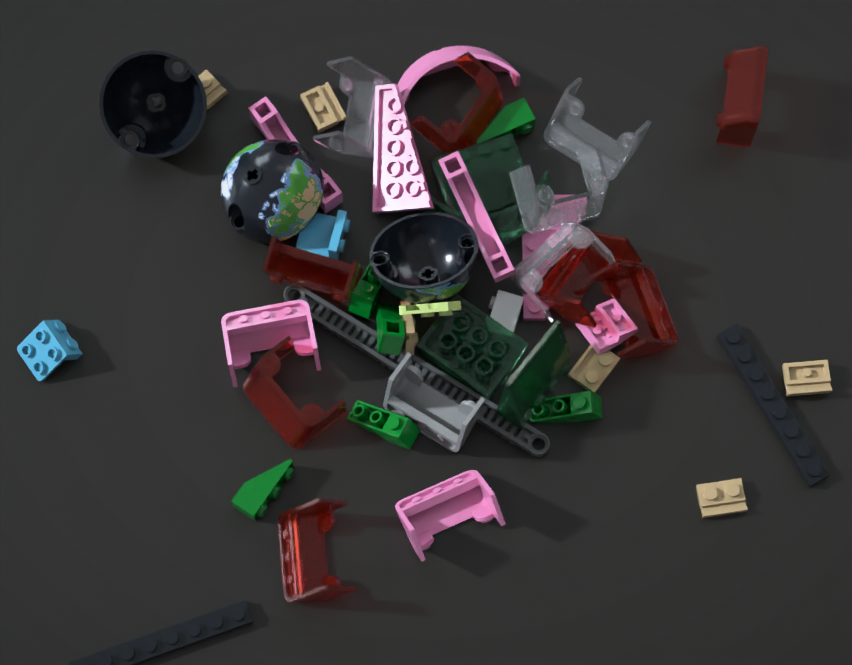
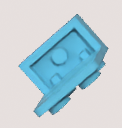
(325, 235)
(47, 348)

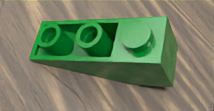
(513, 119)
(366, 294)
(389, 329)
(569, 408)
(384, 424)
(257, 492)

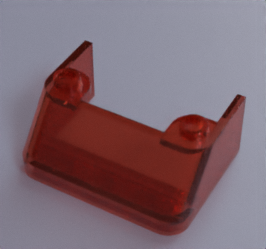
(742, 96)
(455, 136)
(311, 270)
(569, 277)
(644, 304)
(292, 425)
(304, 552)

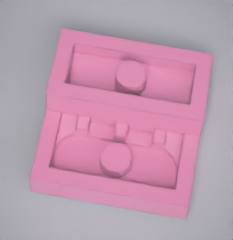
(611, 329)

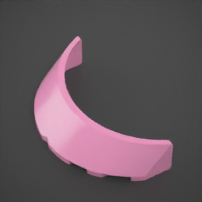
(444, 59)

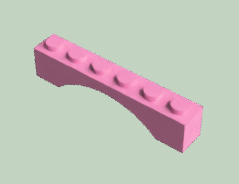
(273, 127)
(476, 216)

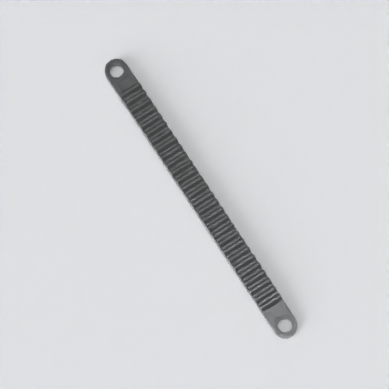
(365, 339)

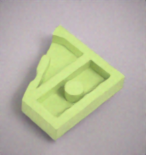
(428, 310)

